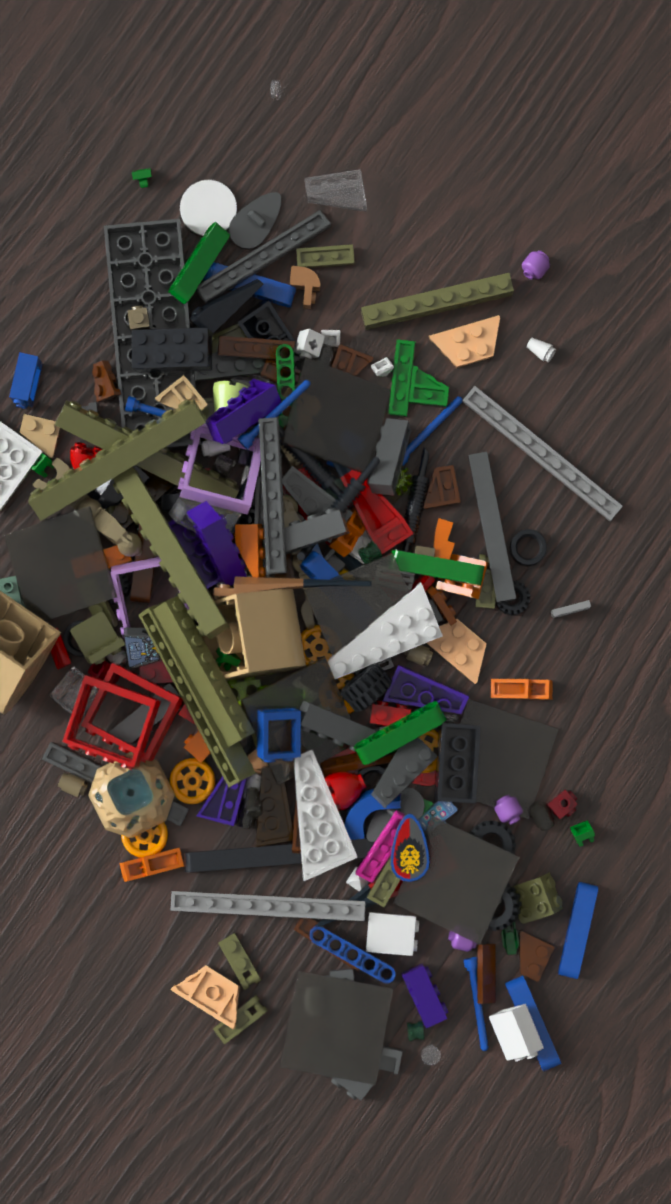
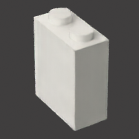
(392, 933)
(516, 1033)

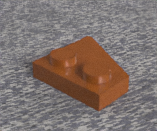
(439, 600)

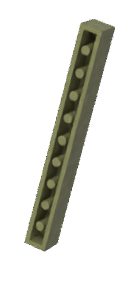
(116, 459)
(162, 463)
(171, 553)
(230, 760)

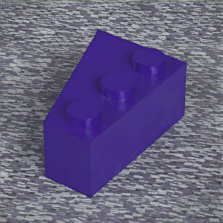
(223, 803)
(425, 995)

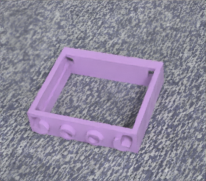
(191, 493)
(124, 568)

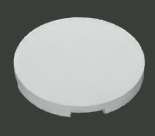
(205, 204)

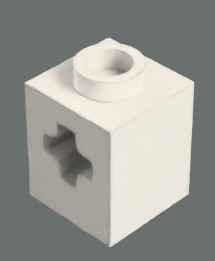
(309, 344)

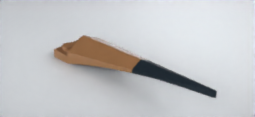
(256, 584)

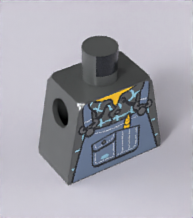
(139, 647)

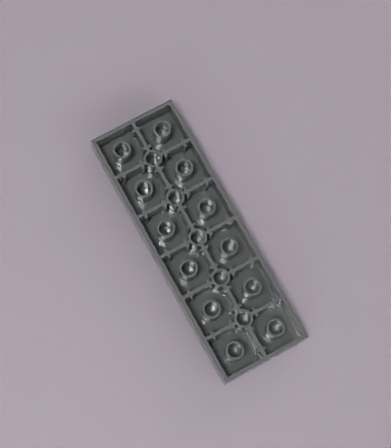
(141, 269)

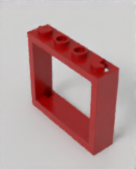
(163, 728)
(93, 750)

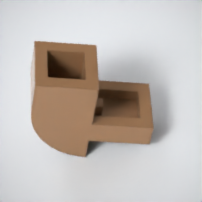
(305, 279)

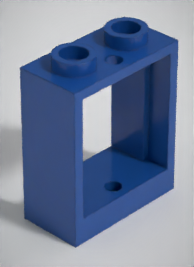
(25, 380)
(266, 715)

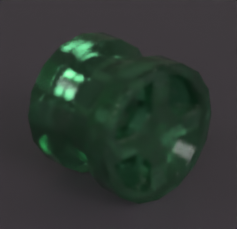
(370, 552)
(415, 1031)

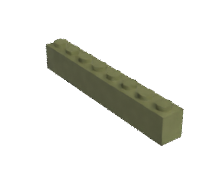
(437, 301)
(203, 671)

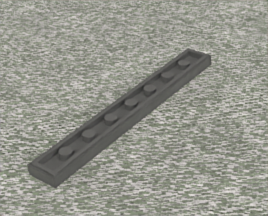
(263, 256)
(272, 495)
(492, 527)
(86, 769)

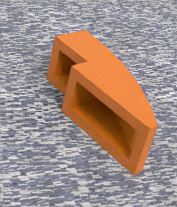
(346, 543)
(442, 546)
(522, 689)
(151, 864)

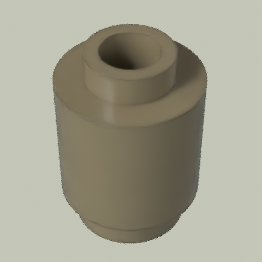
(419, 655)
(72, 784)

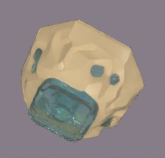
(131, 814)

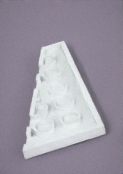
(394, 632)
(321, 829)

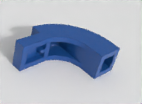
(361, 809)

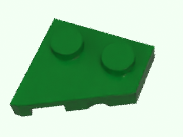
(427, 389)

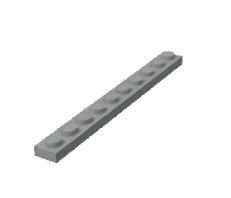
(542, 453)
(268, 906)

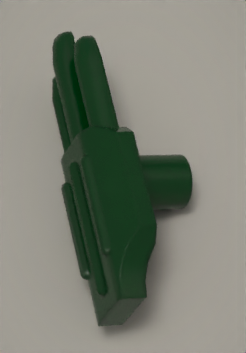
(510, 939)

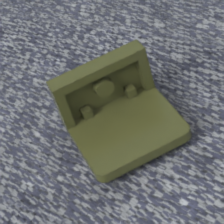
(96, 638)
(538, 898)

